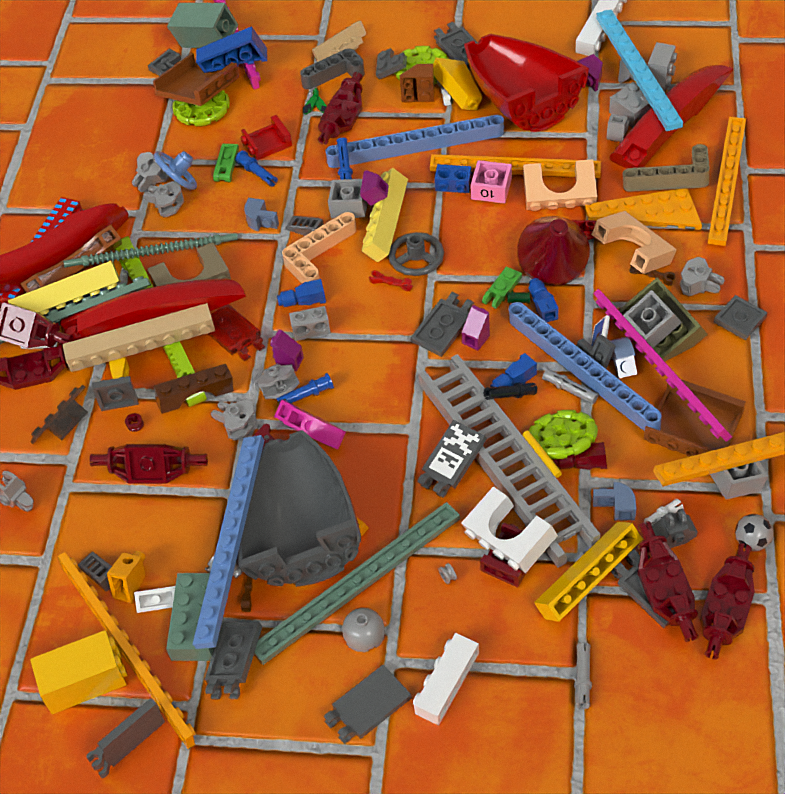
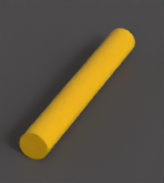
(542, 454)

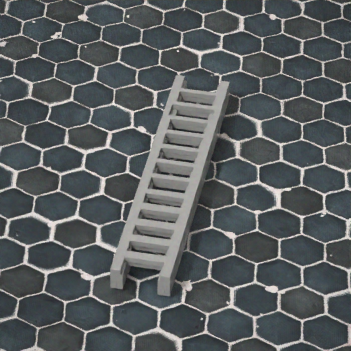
(523, 451)

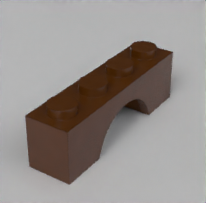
(173, 393)

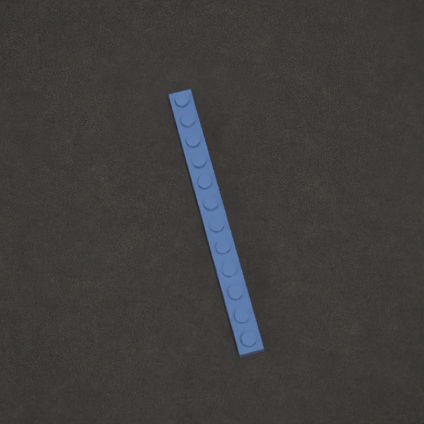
(228, 544)

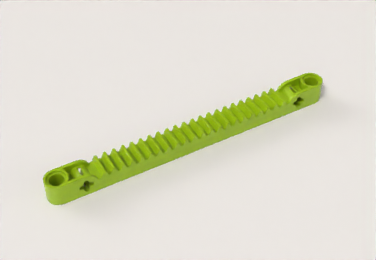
(174, 351)

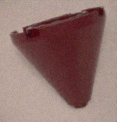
(553, 250)

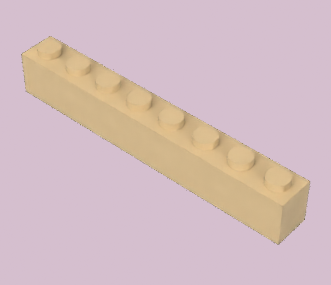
(138, 337)

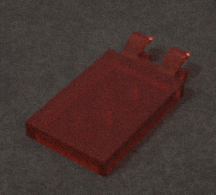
(235, 332)

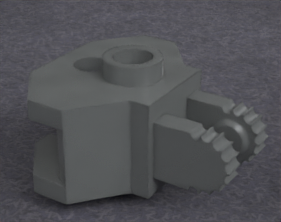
(676, 528)

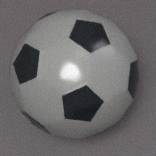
(754, 531)

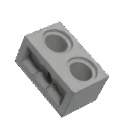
(309, 323)

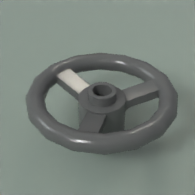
(416, 252)

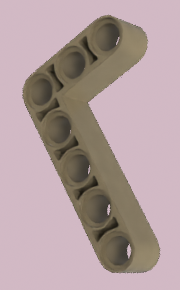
(671, 177)

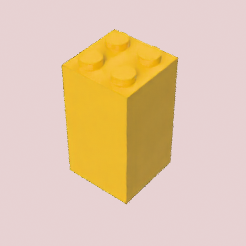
(79, 671)

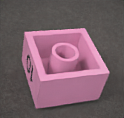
(491, 181)

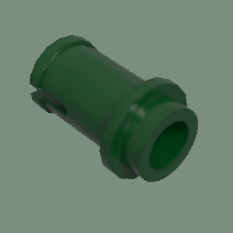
(520, 297)

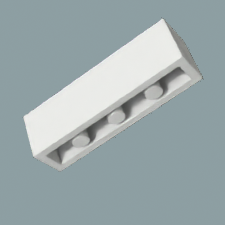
(446, 678)

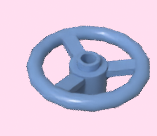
(177, 168)

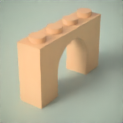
(540, 197)
(622, 226)

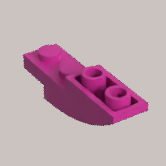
(312, 425)

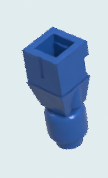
(304, 294)
(543, 300)
(517, 372)

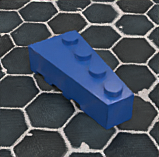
(237, 48)

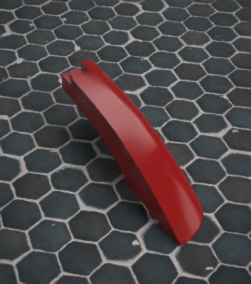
(688, 100)
(57, 244)
(150, 304)

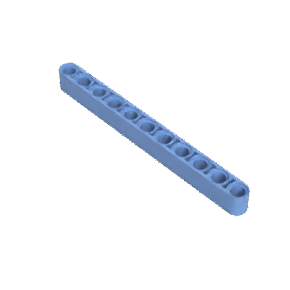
(419, 140)
(584, 367)

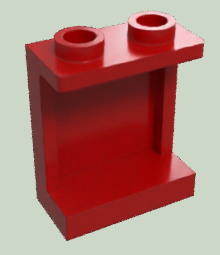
(267, 140)

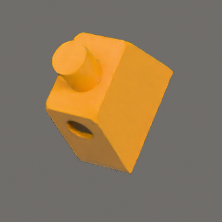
(126, 576)

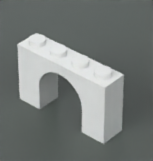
(519, 551)

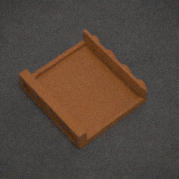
(191, 85)
(682, 428)

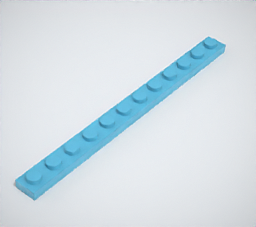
(639, 70)

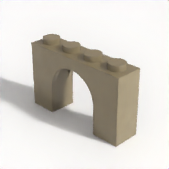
(210, 259)

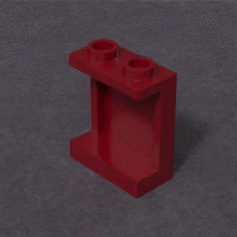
(499, 568)

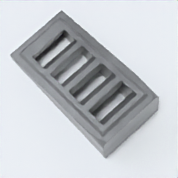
(311, 222)
(100, 567)

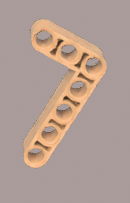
(298, 254)

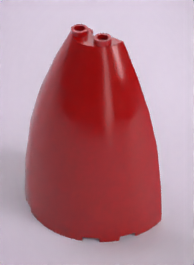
(526, 80)

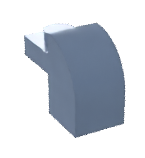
(258, 216)
(624, 357)
(619, 498)

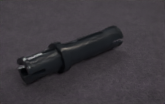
(517, 390)

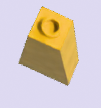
(458, 82)

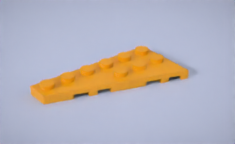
(652, 209)

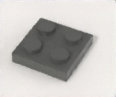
(740, 317)
(115, 393)

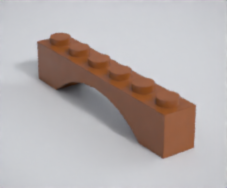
(103, 242)

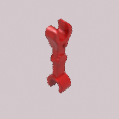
(380, 278)

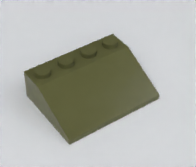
(683, 336)

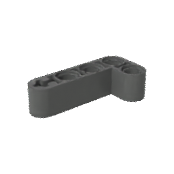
(332, 67)

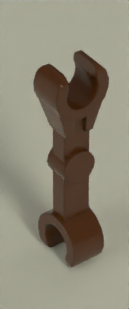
(654, 273)
(246, 599)

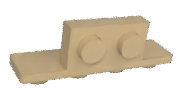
(346, 39)

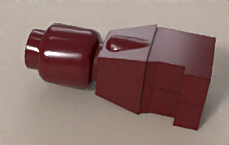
(591, 458)

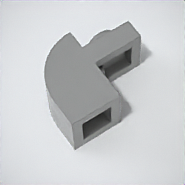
(617, 127)

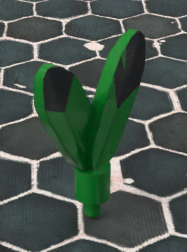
(314, 100)

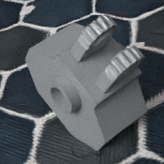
(148, 172)
(164, 197)
(699, 278)
(277, 381)
(236, 417)
(15, 492)

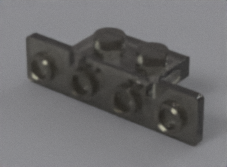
(65, 419)

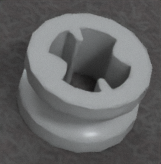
(447, 573)

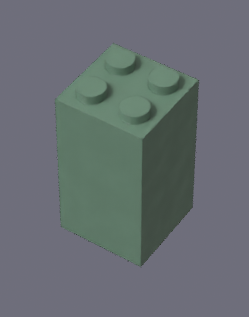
(201, 23)

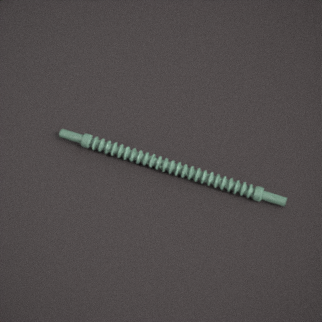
(85, 260)

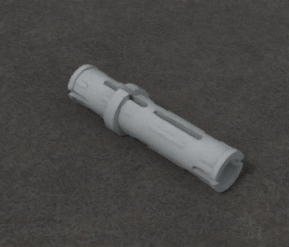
(563, 382)
(583, 684)

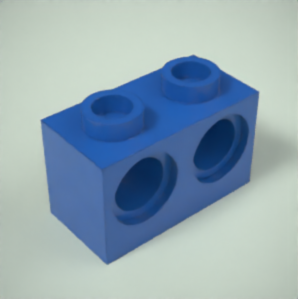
(453, 178)

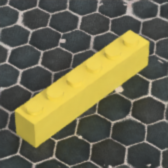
(385, 217)
(69, 289)

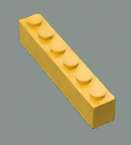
(588, 571)

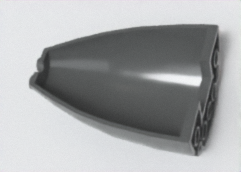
(298, 516)

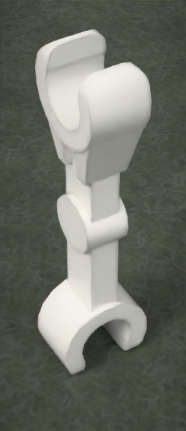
(446, 97)

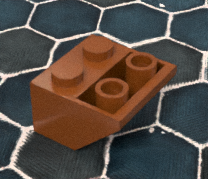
(418, 84)

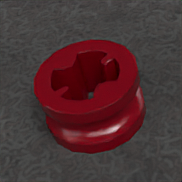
(135, 426)

